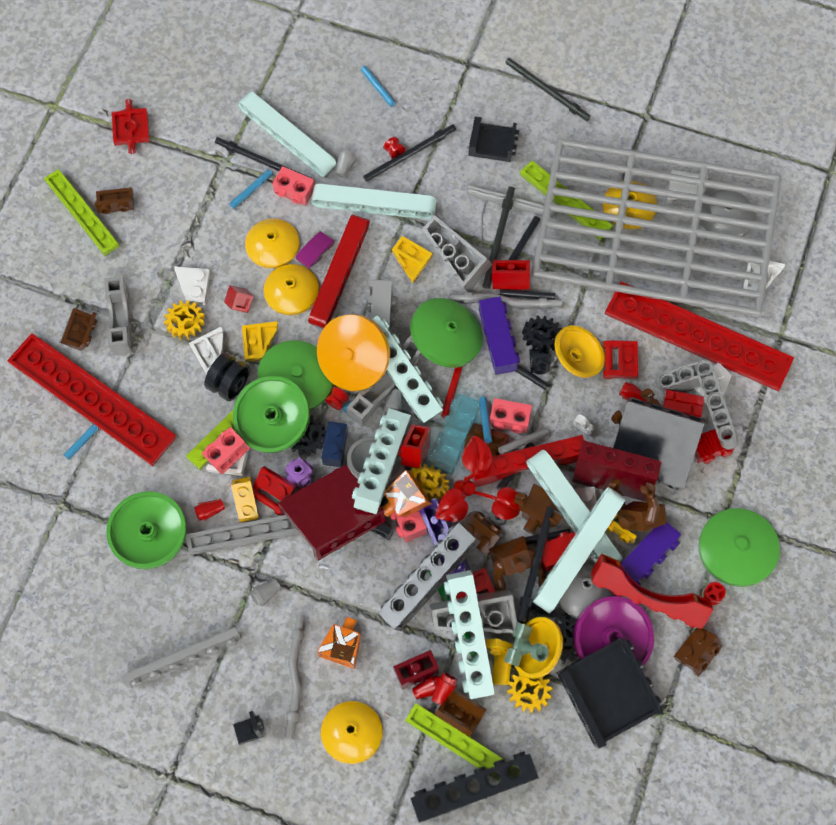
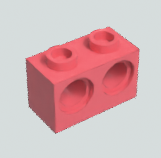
(295, 183)
(511, 411)
(229, 454)
(414, 519)

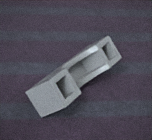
(119, 328)

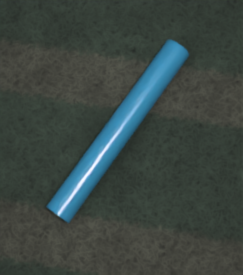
(378, 86)
(250, 189)
(485, 420)
(81, 441)

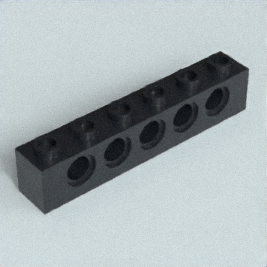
(425, 811)

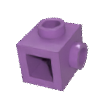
(302, 478)

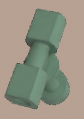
(523, 646)

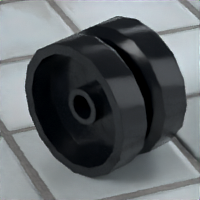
(227, 376)

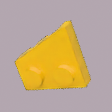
(411, 257)
(257, 339)

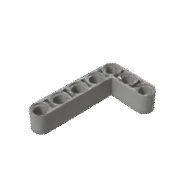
(711, 396)

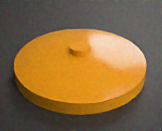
(353, 352)

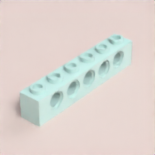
(423, 412)
(382, 461)
(483, 684)

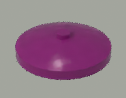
(609, 620)

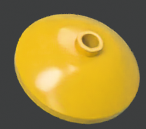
(631, 212)
(274, 251)
(293, 298)
(579, 351)
(546, 633)
(355, 746)

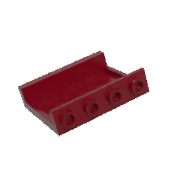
(601, 465)
(327, 513)

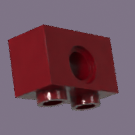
(416, 669)

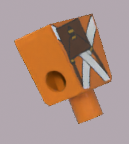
(405, 496)
(341, 644)

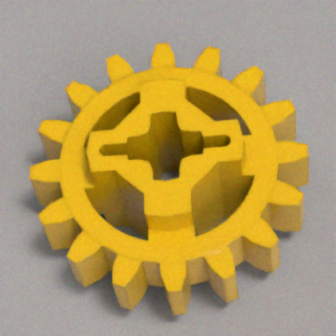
(186, 322)
(430, 480)
(521, 695)

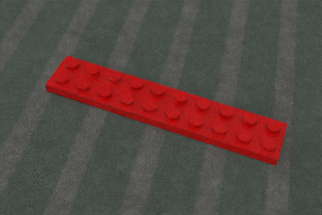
(702, 337)
(92, 399)

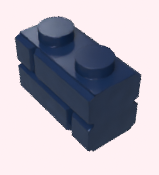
(334, 444)

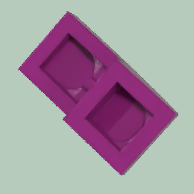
(313, 250)

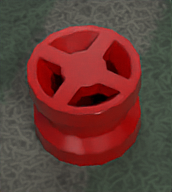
(394, 147)
(337, 398)
(715, 589)

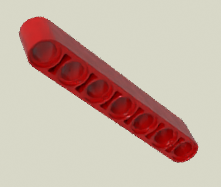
(339, 271)

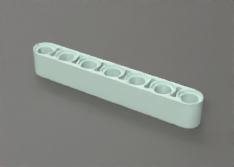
(287, 134)
(373, 201)
(567, 500)
(578, 550)

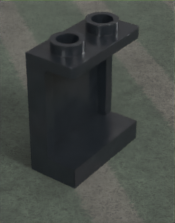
(493, 141)

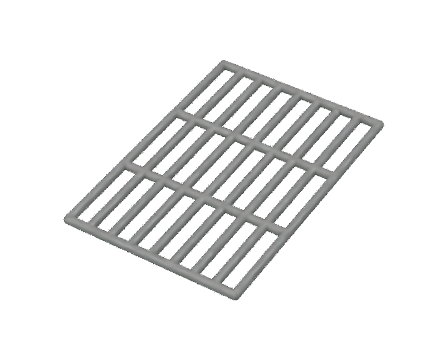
(693, 231)

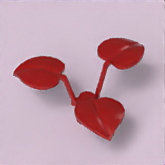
(453, 506)

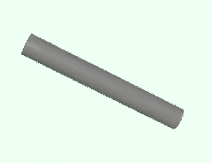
(523, 441)

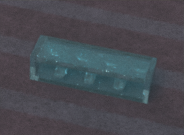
(453, 438)

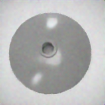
(723, 211)
(360, 451)
(579, 596)

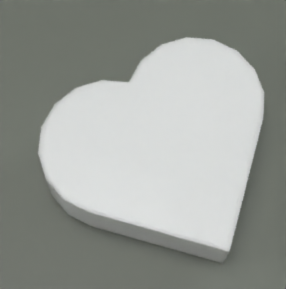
(583, 424)

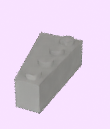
(459, 255)
(381, 302)
(495, 610)

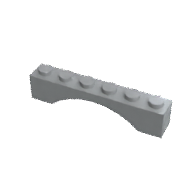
(371, 398)

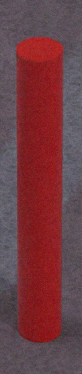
(451, 391)

